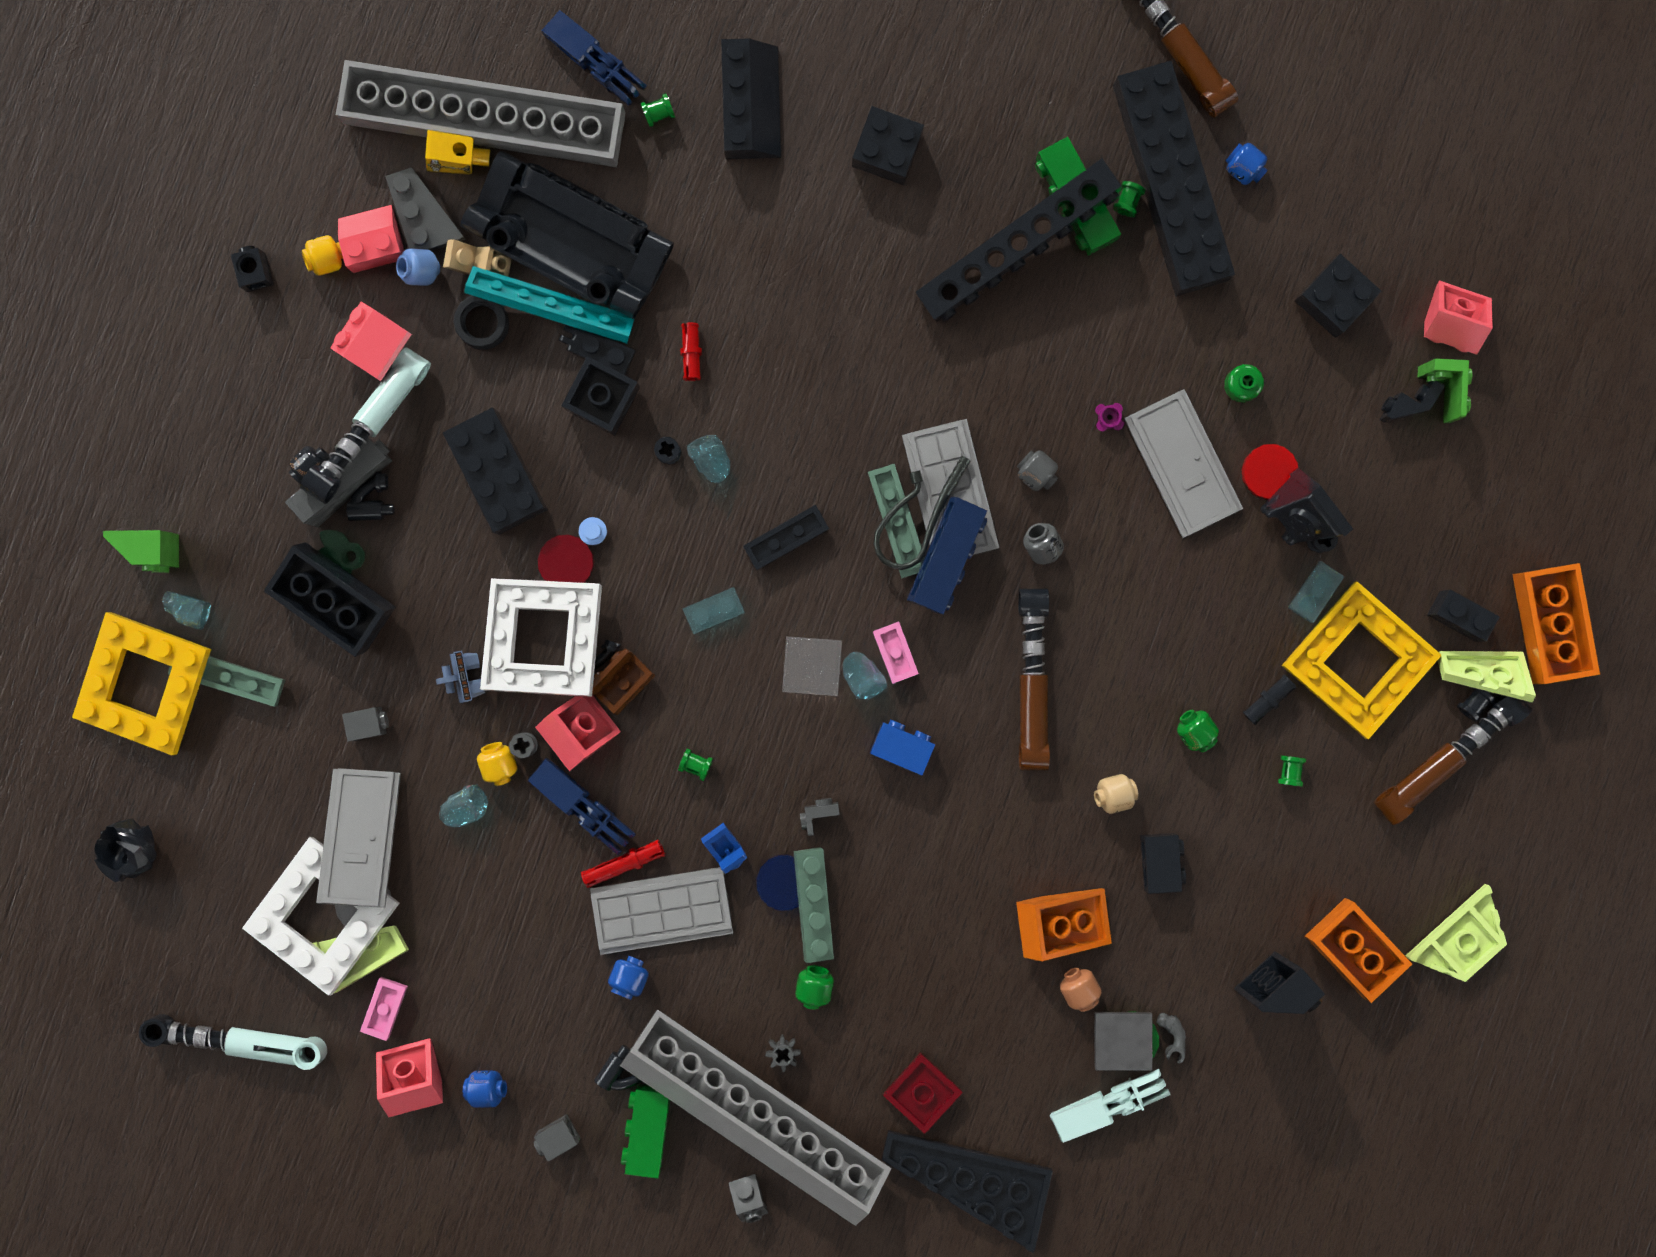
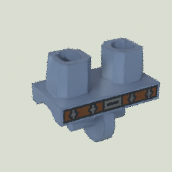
(460, 664)

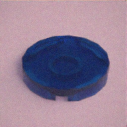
(778, 883)

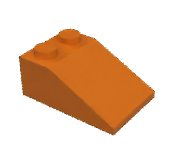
(1063, 924)

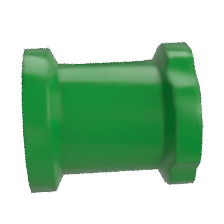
(657, 110)
(1129, 199)
(695, 764)
(1292, 770)

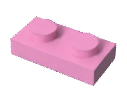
(895, 652)
(383, 1008)

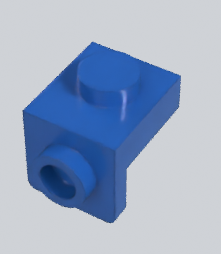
(724, 848)

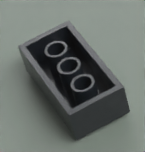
(495, 471)
(329, 599)

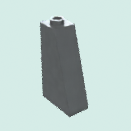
(363, 468)

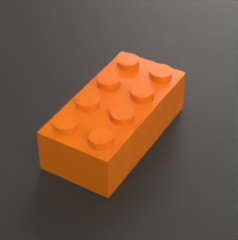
(1556, 624)

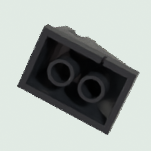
(1305, 510)

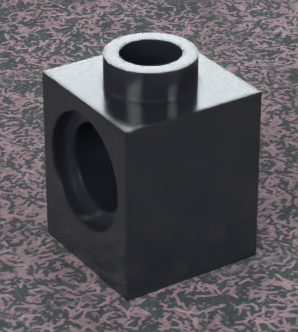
(260, 277)

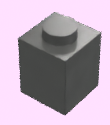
(365, 723)
(556, 1138)

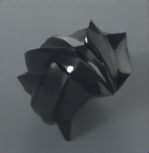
(125, 850)

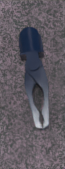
(585, 52)
(569, 795)

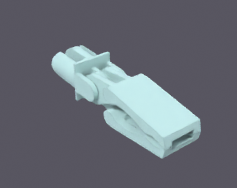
(1093, 1111)

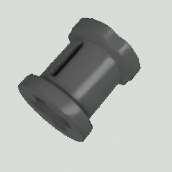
(520, 753)

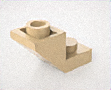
(462, 257)

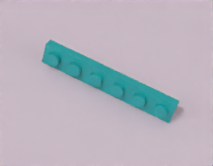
(548, 304)

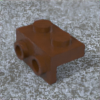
(621, 680)

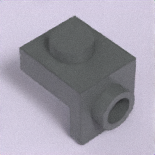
(823, 808)
(748, 1199)

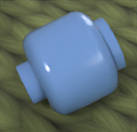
(418, 267)

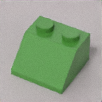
(147, 548)

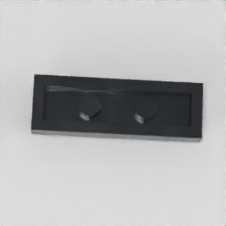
(786, 537)

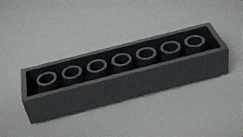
(1173, 178)

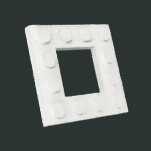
(505, 600)
(269, 925)

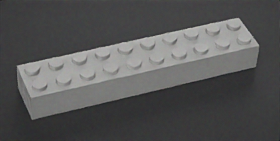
(486, 111)
(757, 1118)

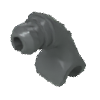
(1175, 1028)

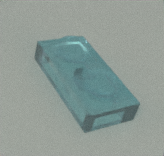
(1316, 592)
(713, 610)

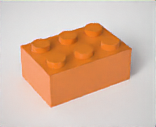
(1358, 950)

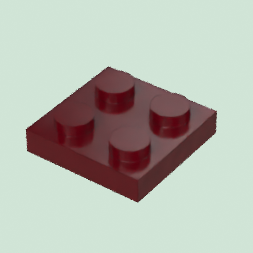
(922, 1093)

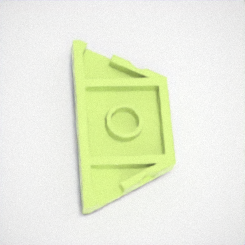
(1463, 939)

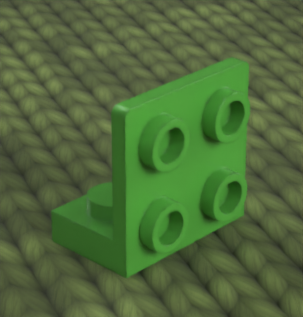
(1457, 378)

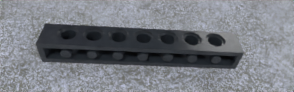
(1096, 176)

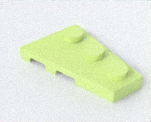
(1489, 671)
(383, 948)

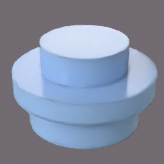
(592, 531)

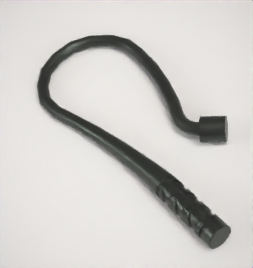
(916, 479)

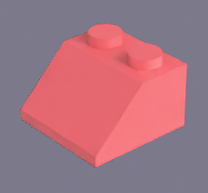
(370, 239)
(1458, 318)
(370, 341)
(577, 730)
(408, 1078)

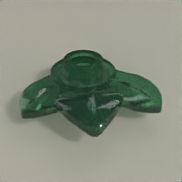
(337, 549)

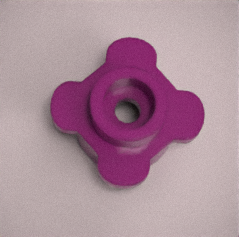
(1113, 410)

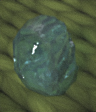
(710, 457)
(187, 609)
(863, 676)
(464, 807)

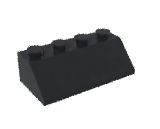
(750, 99)
(1280, 987)

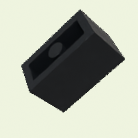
(1463, 615)
(1162, 863)

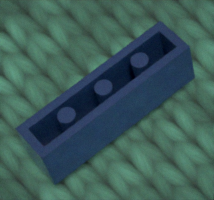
(947, 555)

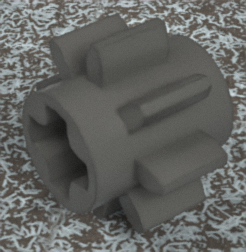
(783, 1061)

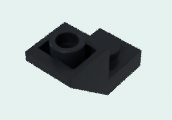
(1404, 406)

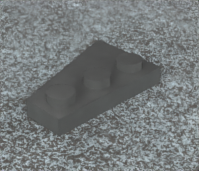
(420, 214)

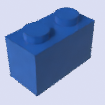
(902, 747)

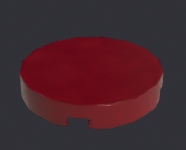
(565, 560)

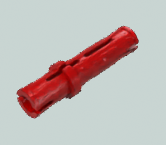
(633, 859)

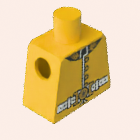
(442, 151)

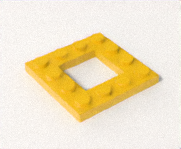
(1414, 660)
(95, 702)

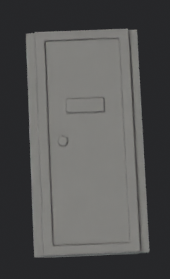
(935, 455)
(1183, 463)
(358, 838)
(661, 910)

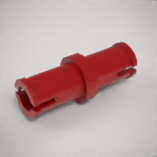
(691, 351)

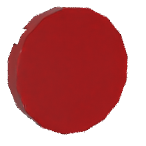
(1267, 469)

